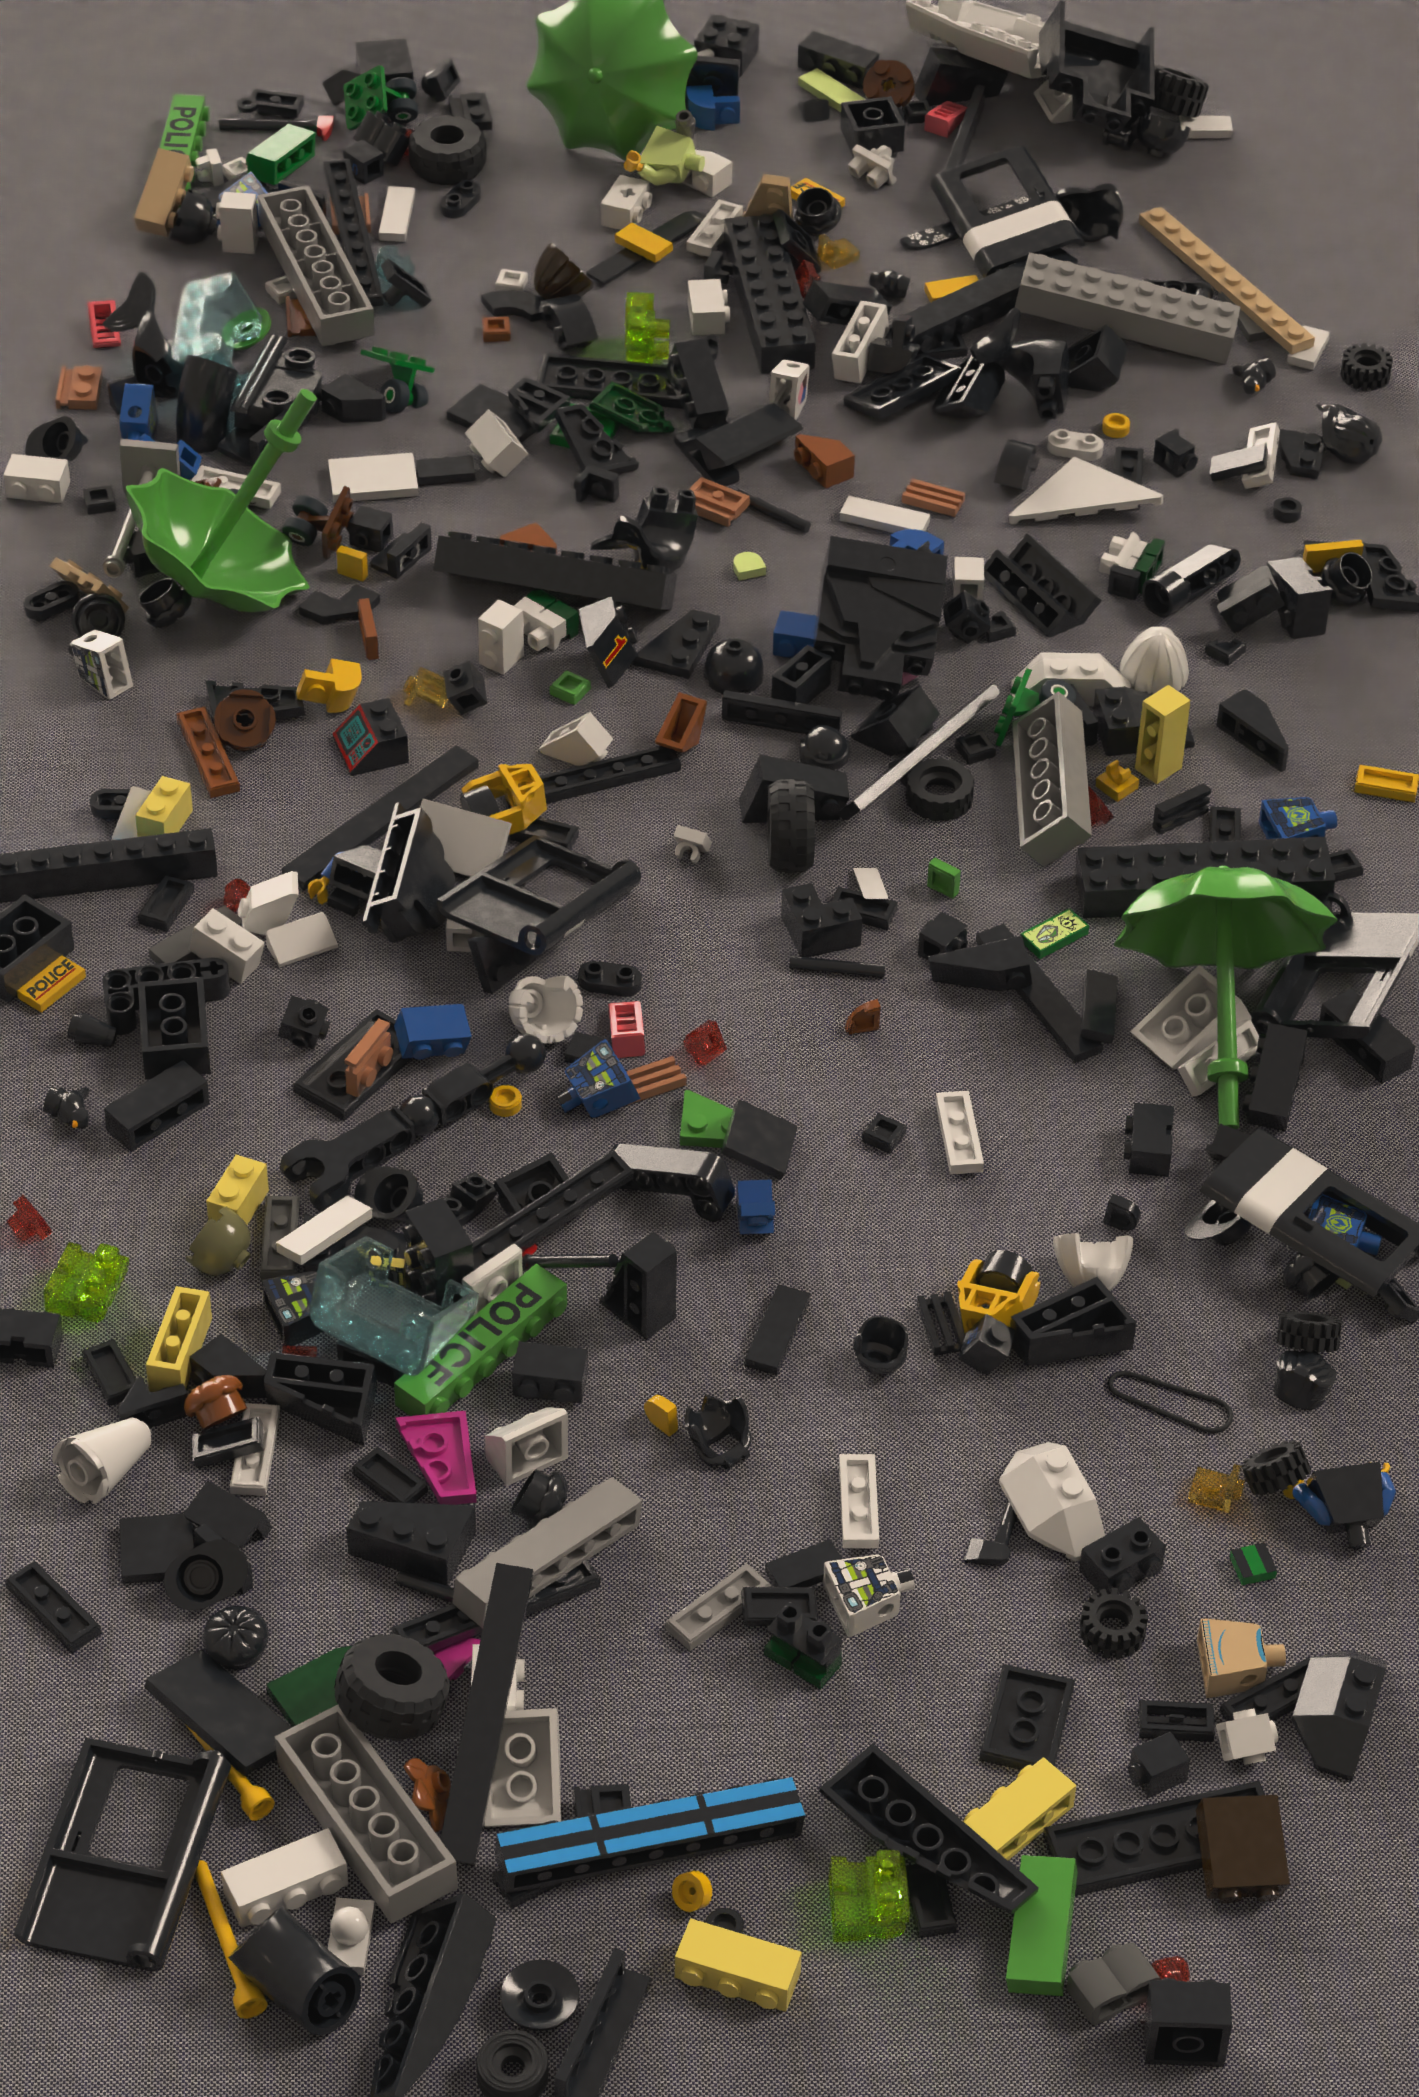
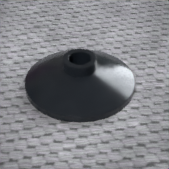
(535, 1982)

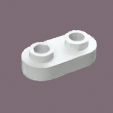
(1075, 444)

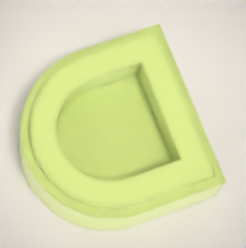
(748, 565)

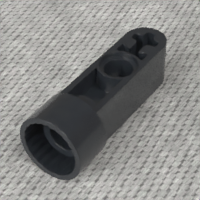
(1189, 578)

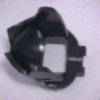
(713, 1422)

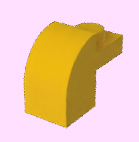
(333, 688)

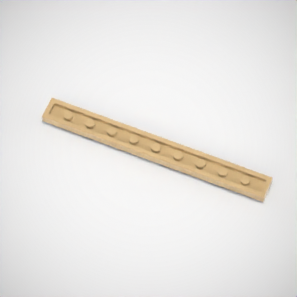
(1227, 279)

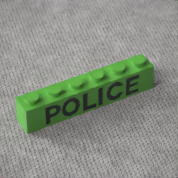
(186, 127)
(484, 1343)

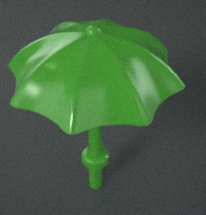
(610, 72)
(213, 539)
(1225, 922)

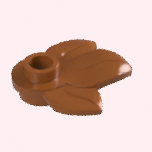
(430, 1790)

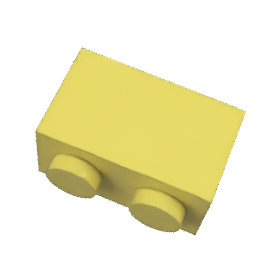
(165, 808)
(239, 1189)

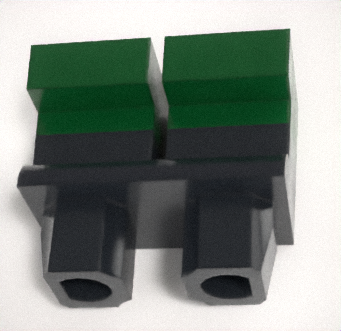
(804, 1646)

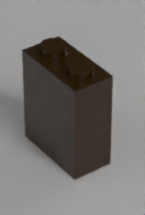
(1242, 1848)

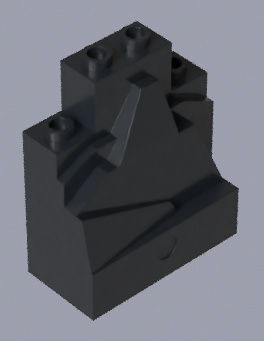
(1098, 69)
(878, 613)

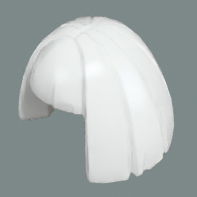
(1155, 661)
(546, 1007)
(1087, 1260)

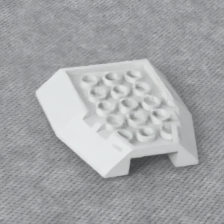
(981, 32)

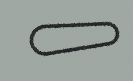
(1176, 1388)

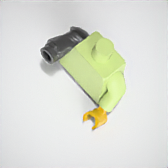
(668, 153)

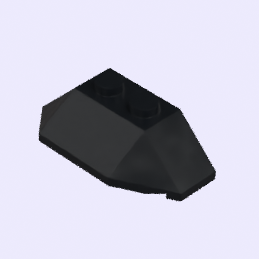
(973, 390)
(1338, 1708)

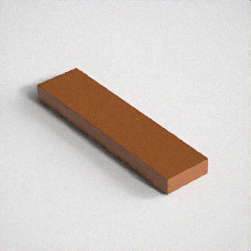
(208, 752)

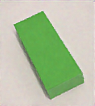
(1043, 1927)

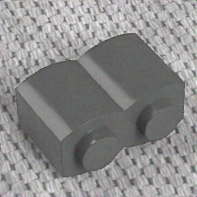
(1111, 1982)

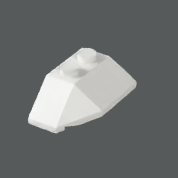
(1082, 670)
(1052, 1499)

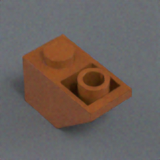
(824, 459)

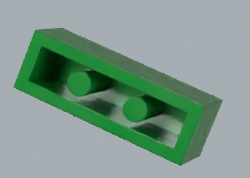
(281, 154)

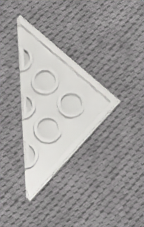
(1083, 491)

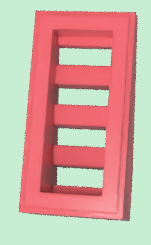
(944, 118)
(102, 309)
(626, 1032)

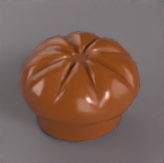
(215, 1401)

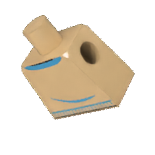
(1234, 1656)

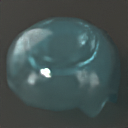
(391, 252)

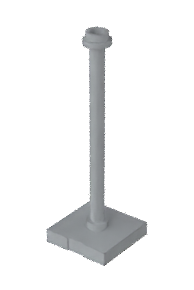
(138, 466)

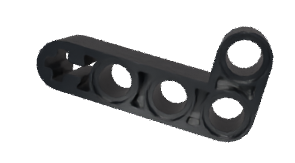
(122, 993)
(681, 1173)

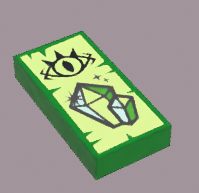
(1054, 933)

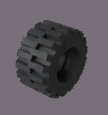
(1178, 92)

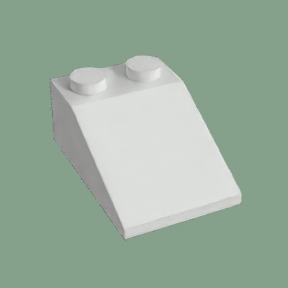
(1185, 1020)
(526, 1770)

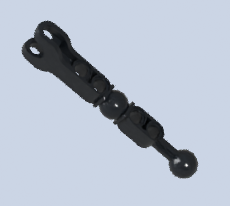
(392, 1131)

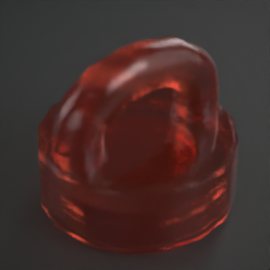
(234, 893)
(1172, 1967)

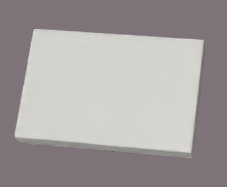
(374, 476)
(468, 838)

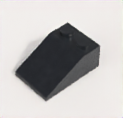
(1119, 719)

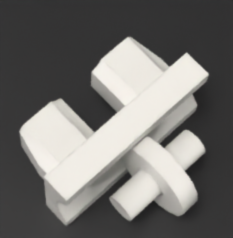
(876, 162)

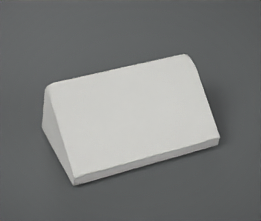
(300, 939)

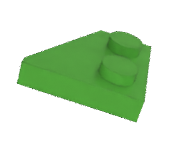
(703, 1121)

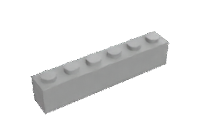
(554, 1544)

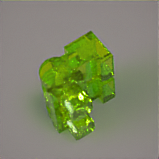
(643, 328)
(85, 1282)
(868, 1897)

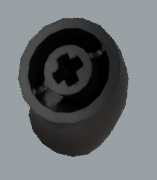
(204, 403)
(298, 1973)

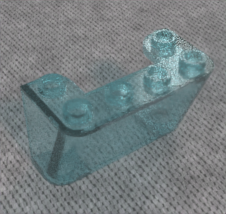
(213, 320)
(381, 1317)

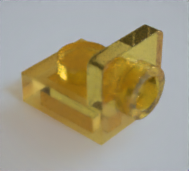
(837, 253)
(426, 686)
(1216, 1488)

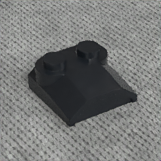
(529, 1183)

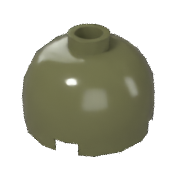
(221, 1244)

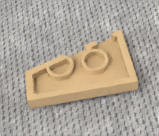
(769, 196)
(86, 582)

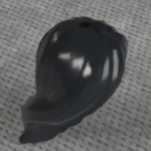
(1093, 211)
(1349, 434)

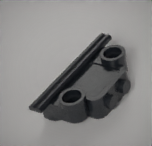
(275, 384)
(408, 878)

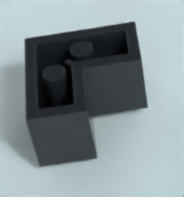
(819, 926)

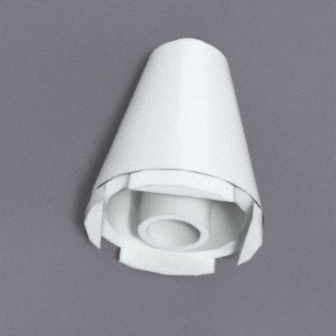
(100, 1458)

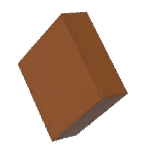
(496, 329)

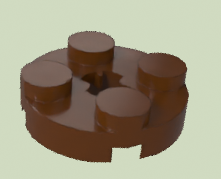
(885, 71)
(231, 731)

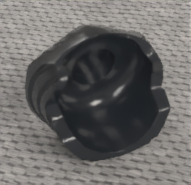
(1303, 1379)

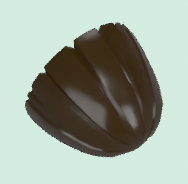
(557, 276)

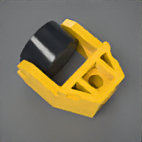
(520, 787)
(1002, 1282)

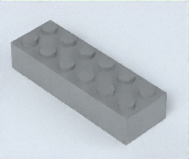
(1051, 779)
(366, 1813)

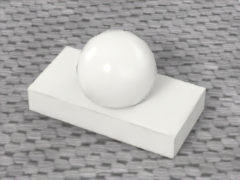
(352, 1931)

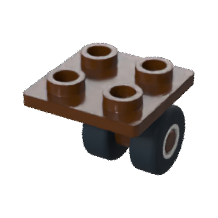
(313, 517)

